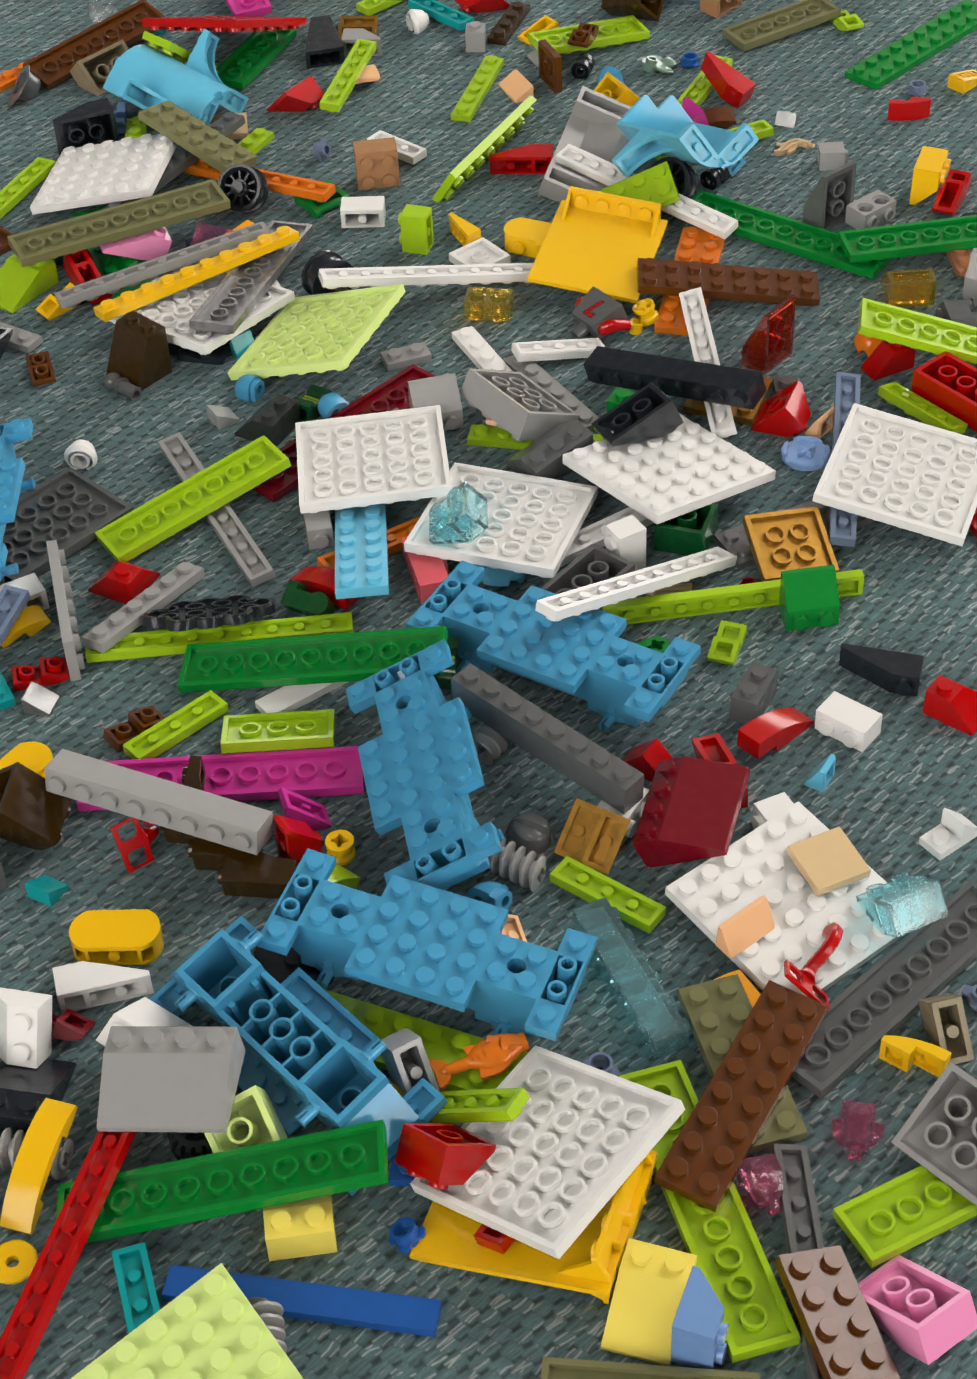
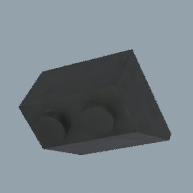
(273, 419)

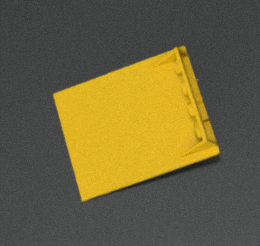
(598, 243)
(585, 1267)

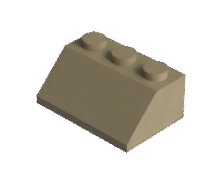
(94, 69)

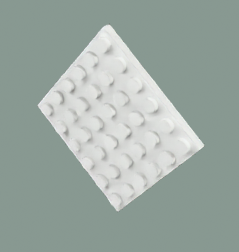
(105, 173)
(178, 308)
(371, 459)
(670, 472)
(902, 474)
(528, 521)
(761, 867)
(561, 1154)

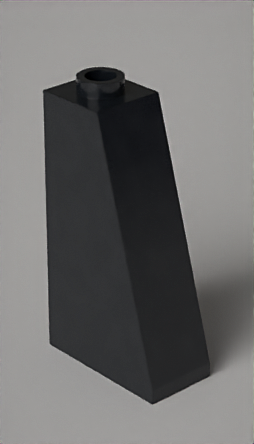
(323, 43)

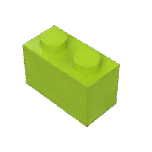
(416, 229)

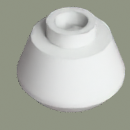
(417, 20)
(81, 455)

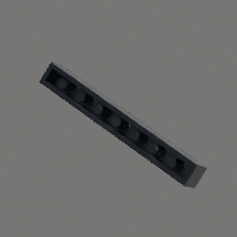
(676, 377)

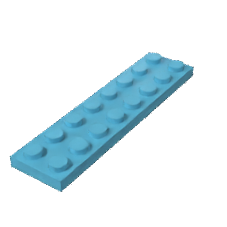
(361, 552)

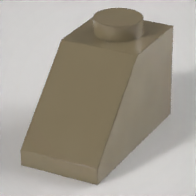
(947, 1025)

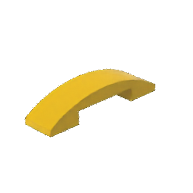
(33, 1165)

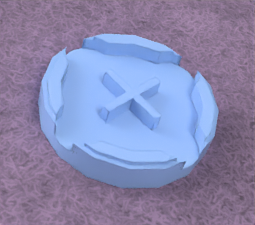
(805, 453)

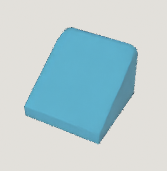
(822, 774)

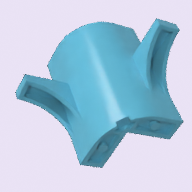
(151, 77)
(674, 134)

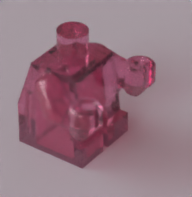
(857, 1128)
(762, 1182)

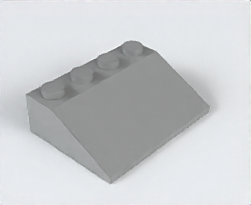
(515, 403)
(169, 1079)
(944, 1131)

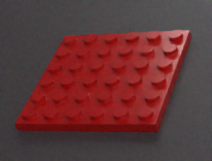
(224, 23)

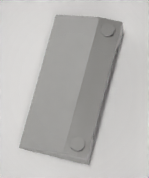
(592, 129)

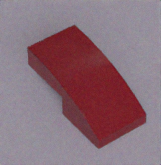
(70, 1026)

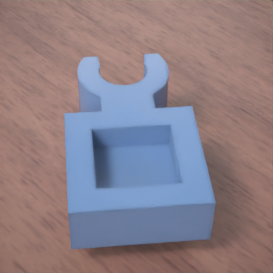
(121, 117)

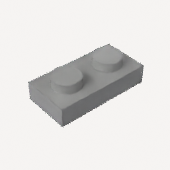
(406, 356)

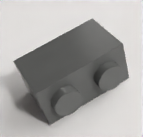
(753, 693)

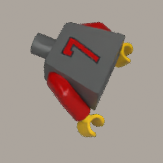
(600, 316)

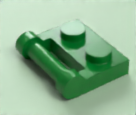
(313, 207)

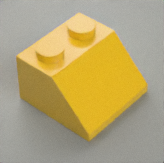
(615, 89)
(928, 173)

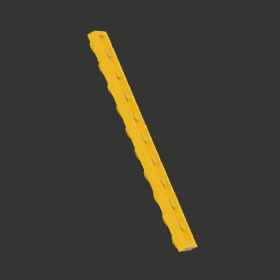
(194, 274)

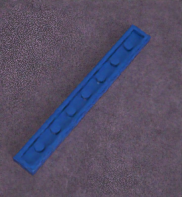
(326, 1302)

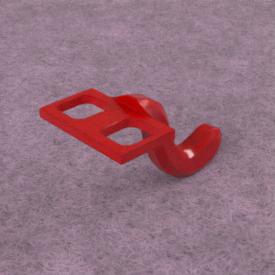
(143, 838)
(806, 976)

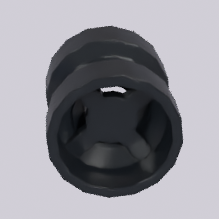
(582, 66)
(713, 177)

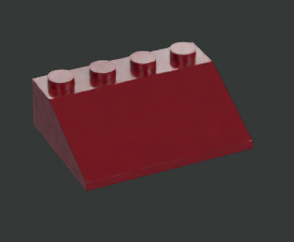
(690, 811)

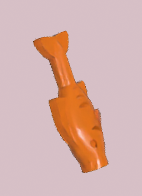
(488, 1056)

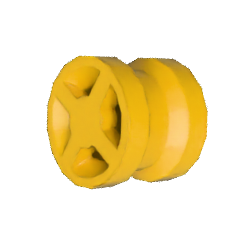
(645, 311)
(341, 845)

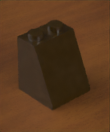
(640, 9)
(139, 350)
(28, 811)

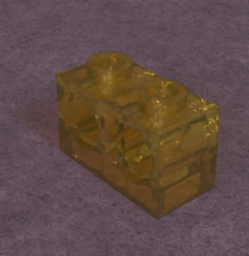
(488, 304)

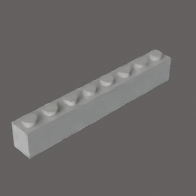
(159, 801)

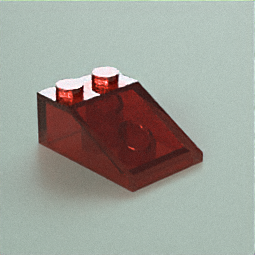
(771, 339)

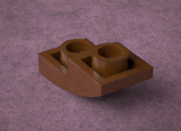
(583, 35)
(720, 117)
(40, 368)
(137, 723)

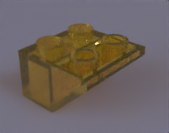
(909, 287)

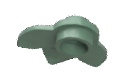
(656, 62)

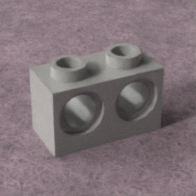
(871, 210)

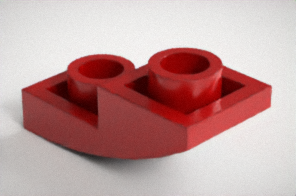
(909, 110)
(48, 672)

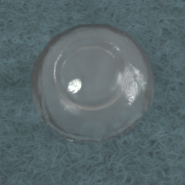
(98, 12)

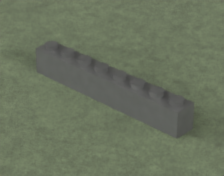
(549, 739)

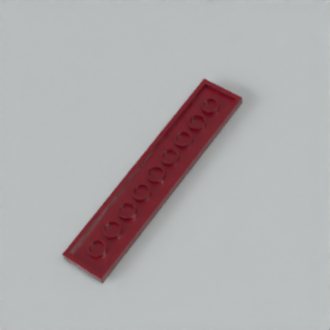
(383, 398)

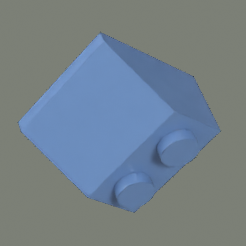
(698, 1326)

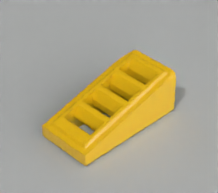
(542, 24)
(962, 81)
(463, 230)

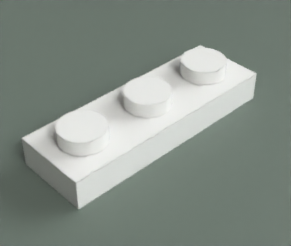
(406, 150)

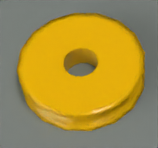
(20, 1251)

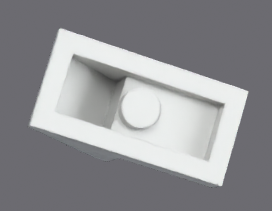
(949, 835)

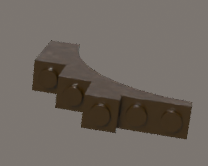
(237, 870)

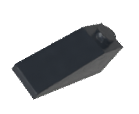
(885, 668)

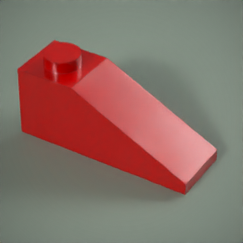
(727, 81)
(522, 160)
(82, 269)

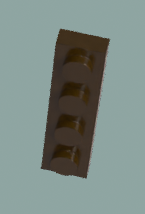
(508, 23)

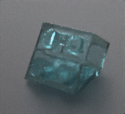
(459, 516)
(903, 904)

